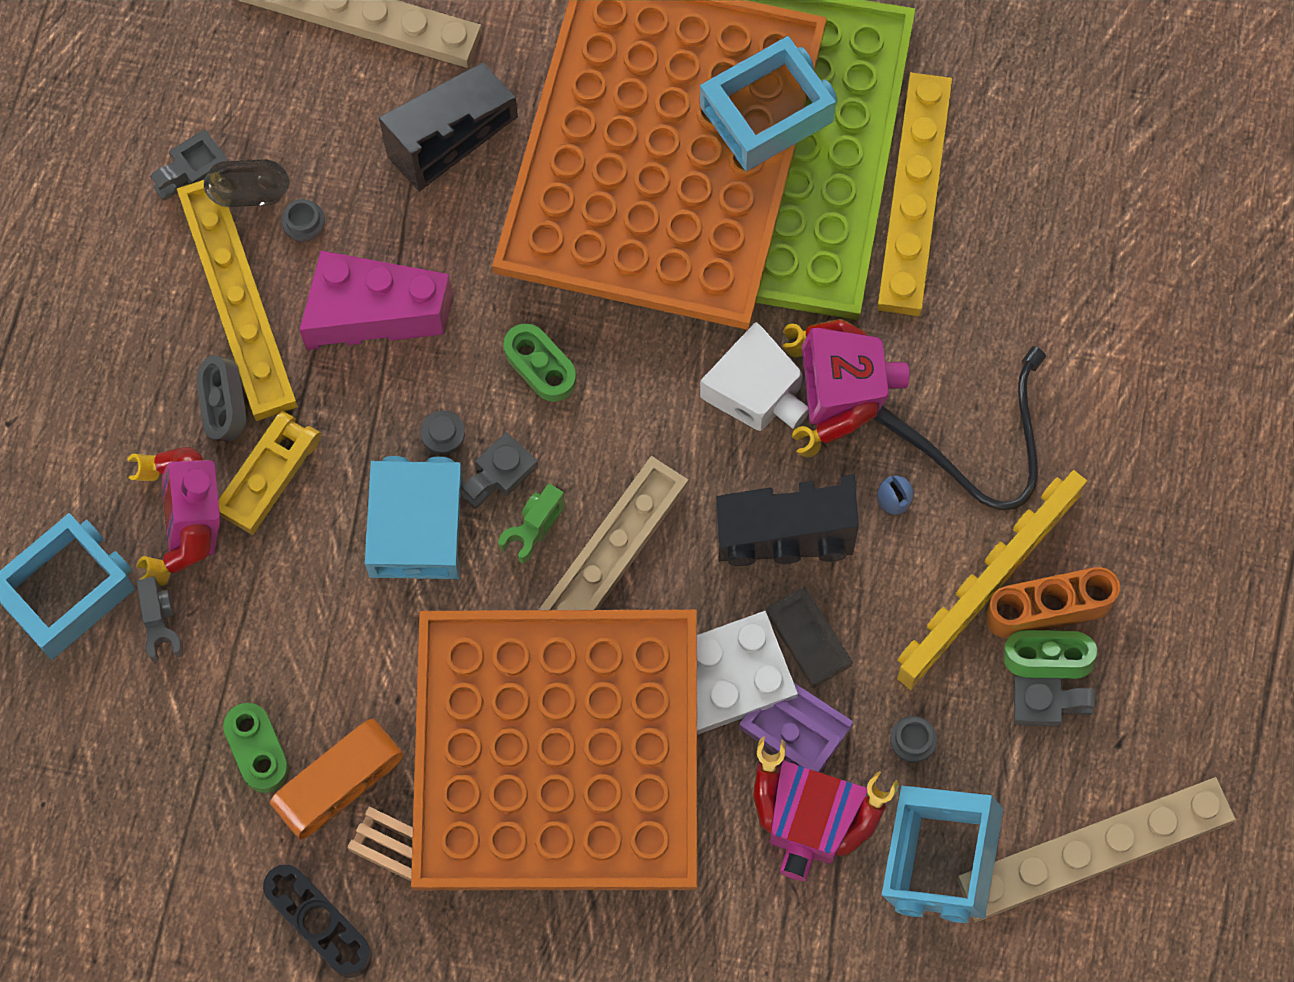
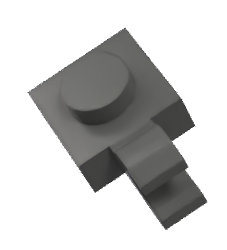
(189, 163)
(500, 467)
(155, 608)
(1042, 701)

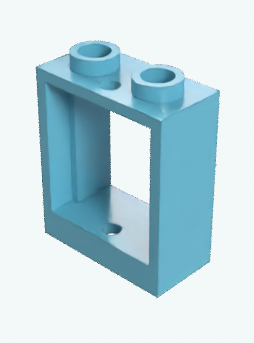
(733, 128)
(84, 613)
(948, 806)

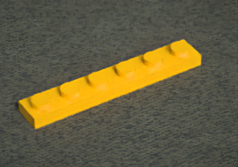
(914, 194)
(238, 303)
(976, 591)

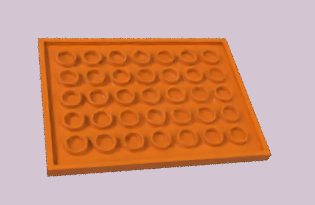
(628, 176)

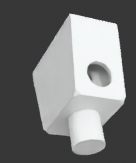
(756, 382)

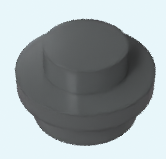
(303, 220)
(442, 432)
(913, 739)

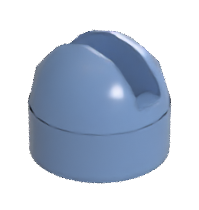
(887, 498)

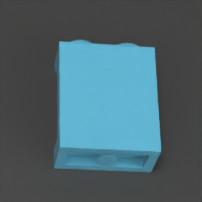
(413, 518)

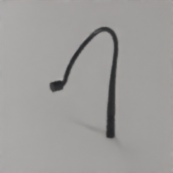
(1031, 361)

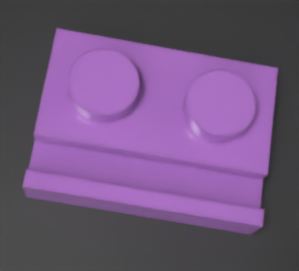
(805, 724)

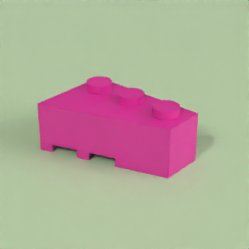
(373, 300)

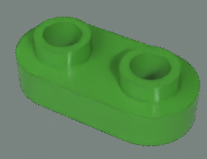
(541, 364)
(1049, 654)
(255, 746)

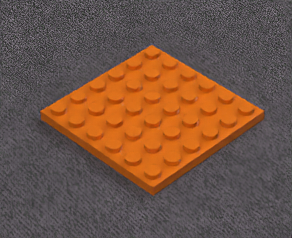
(556, 750)

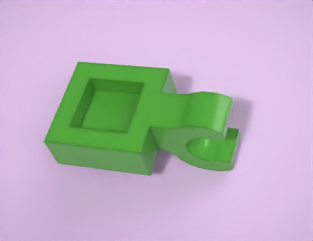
(540, 515)

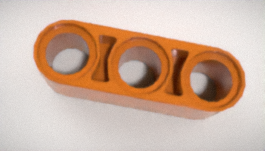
(1067, 587)
(336, 778)

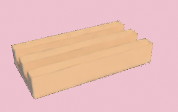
(365, 831)

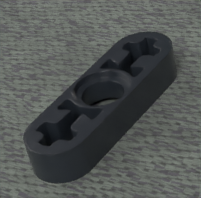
(303, 887)

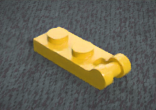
(267, 472)

